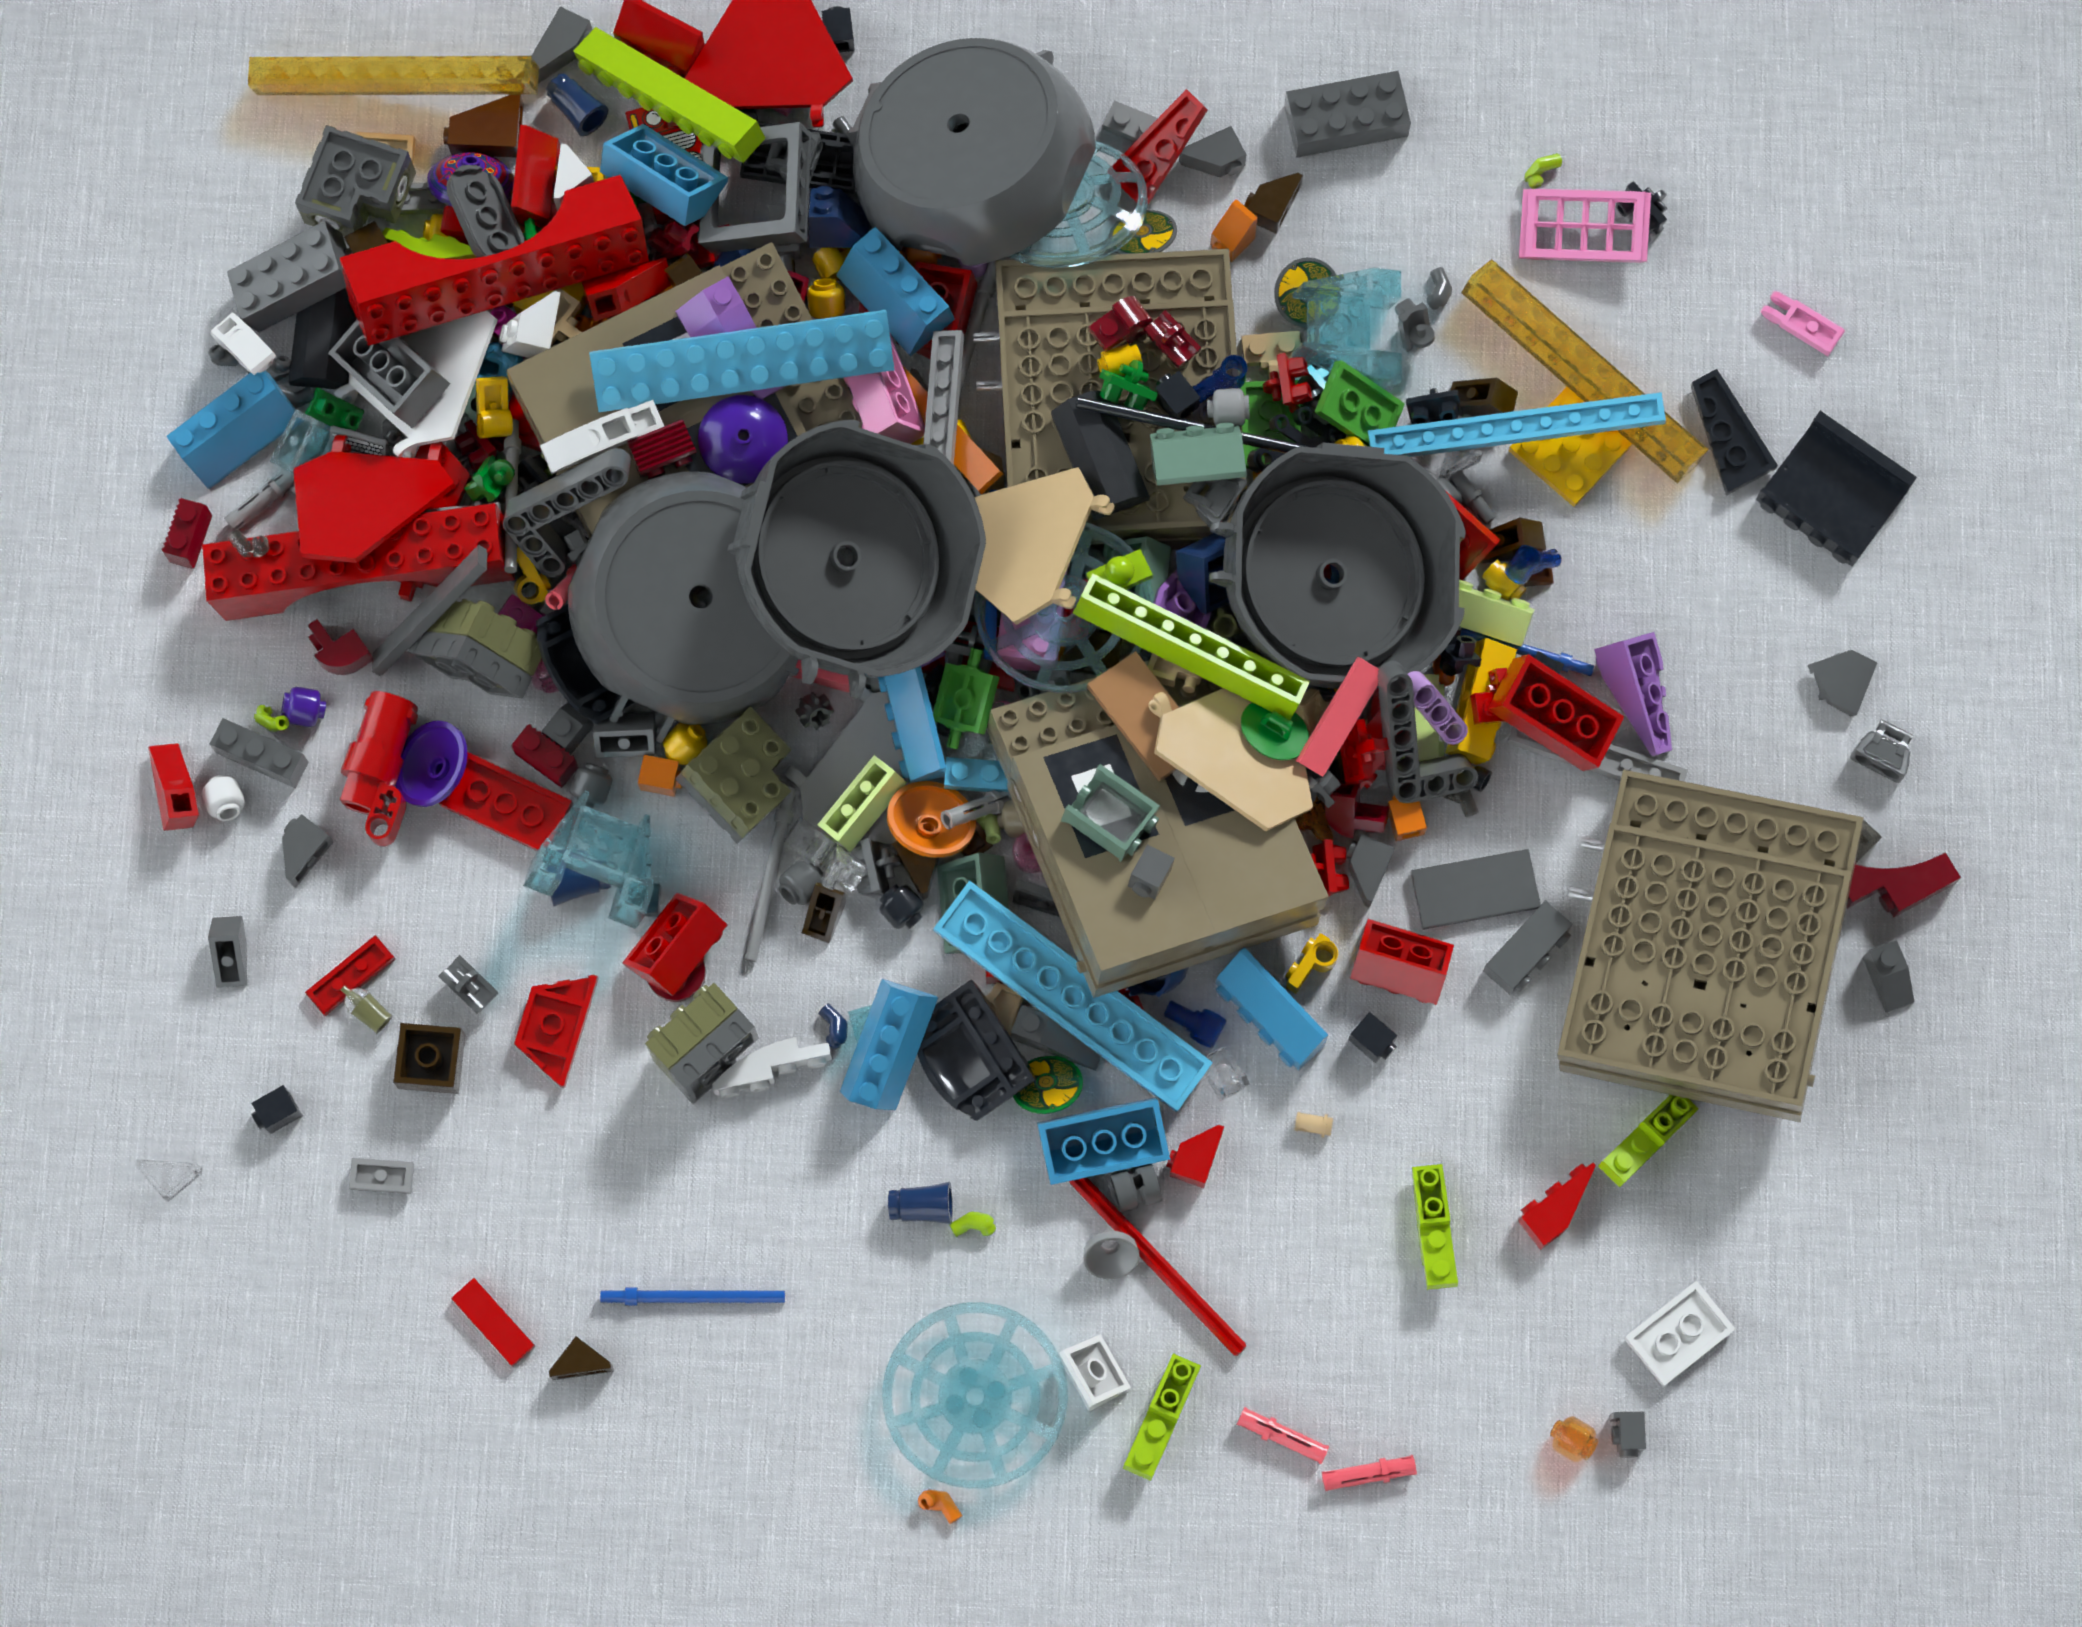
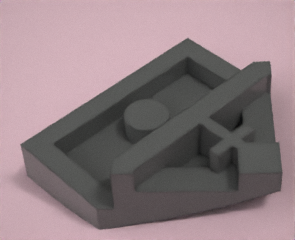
(1843, 680)

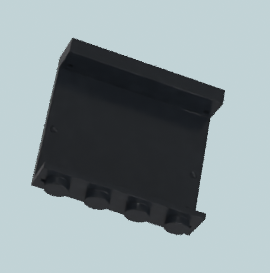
(1836, 489)

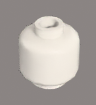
(223, 798)

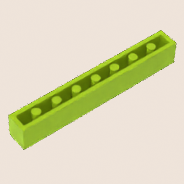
(669, 95)
(1191, 647)

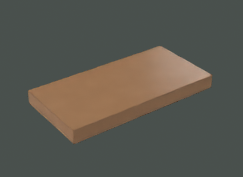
(1125, 698)

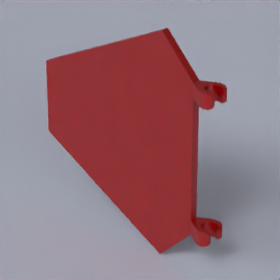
(771, 58)
(361, 500)

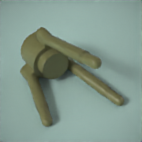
(1224, 624)

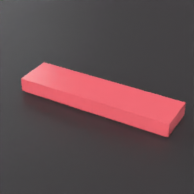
(1339, 717)

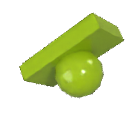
(1124, 570)

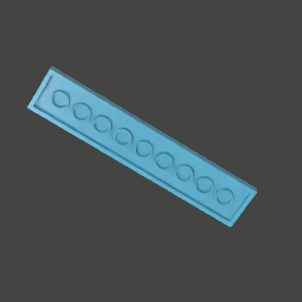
(742, 360)
(1053, 985)

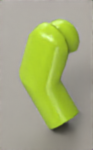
(1540, 165)
(273, 724)
(973, 1220)

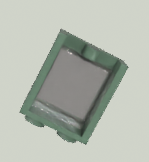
(1112, 813)

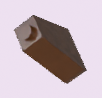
(487, 128)

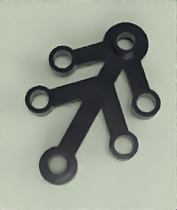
(1323, 431)

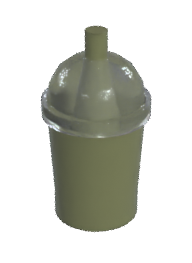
(366, 1008)

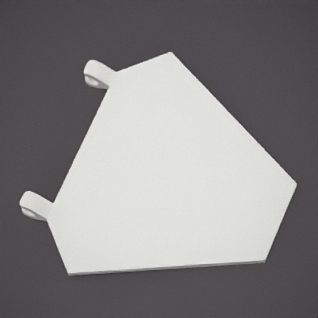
(457, 354)

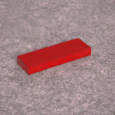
(352, 973)
(493, 1322)

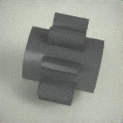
(814, 710)

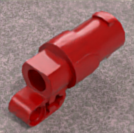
(376, 762)

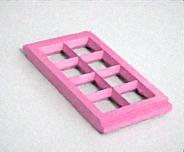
(1639, 228)

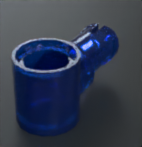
(1220, 379)
(1529, 562)
(1203, 1026)

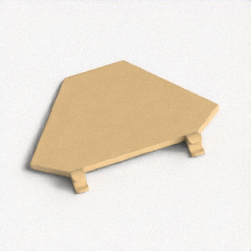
(1032, 540)
(1210, 748)

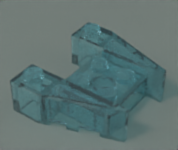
(1341, 322)
(602, 850)

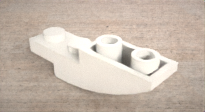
(243, 344)
(600, 436)
(757, 1068)

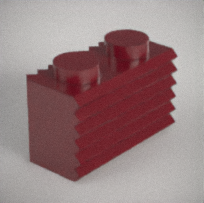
(662, 449)
(187, 533)
(545, 755)

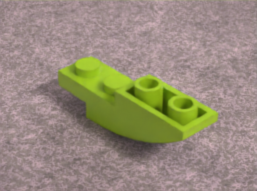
(437, 246)
(1647, 1138)
(1434, 1227)
(1162, 1417)

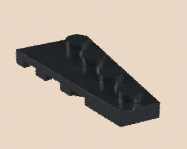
(1731, 436)

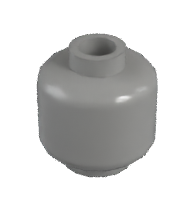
(1229, 406)

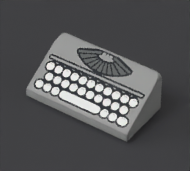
(361, 442)

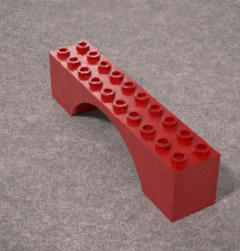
(409, 291)
(420, 551)

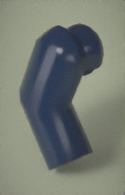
(838, 1026)

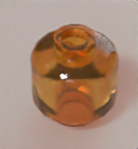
(1574, 1439)

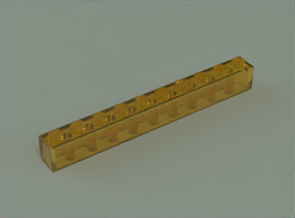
(394, 75)
(1577, 364)

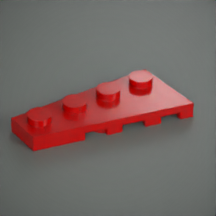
(1162, 144)

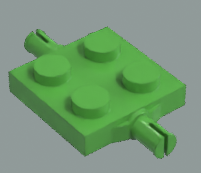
(965, 698)

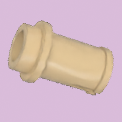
(1314, 1124)

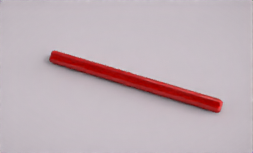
(1161, 1266)

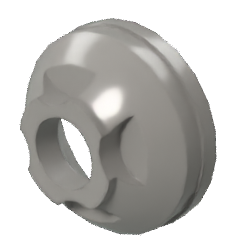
(1111, 1262)

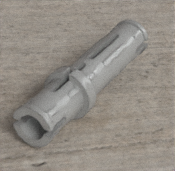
(261, 499)
(956, 816)

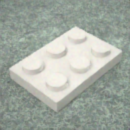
(1679, 1333)

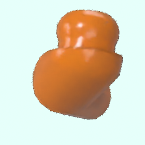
(939, 1501)

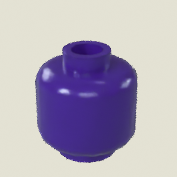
(303, 706)

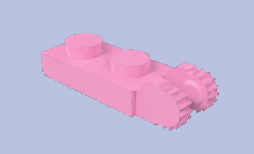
(1804, 323)

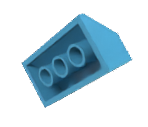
(662, 173)
(888, 282)
(233, 428)
(914, 726)
(1271, 1010)
(888, 1046)
(1103, 1140)

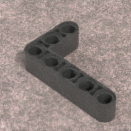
(530, 512)
(1405, 744)

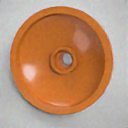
(919, 809)

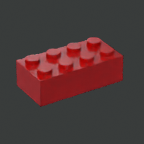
(1555, 713)

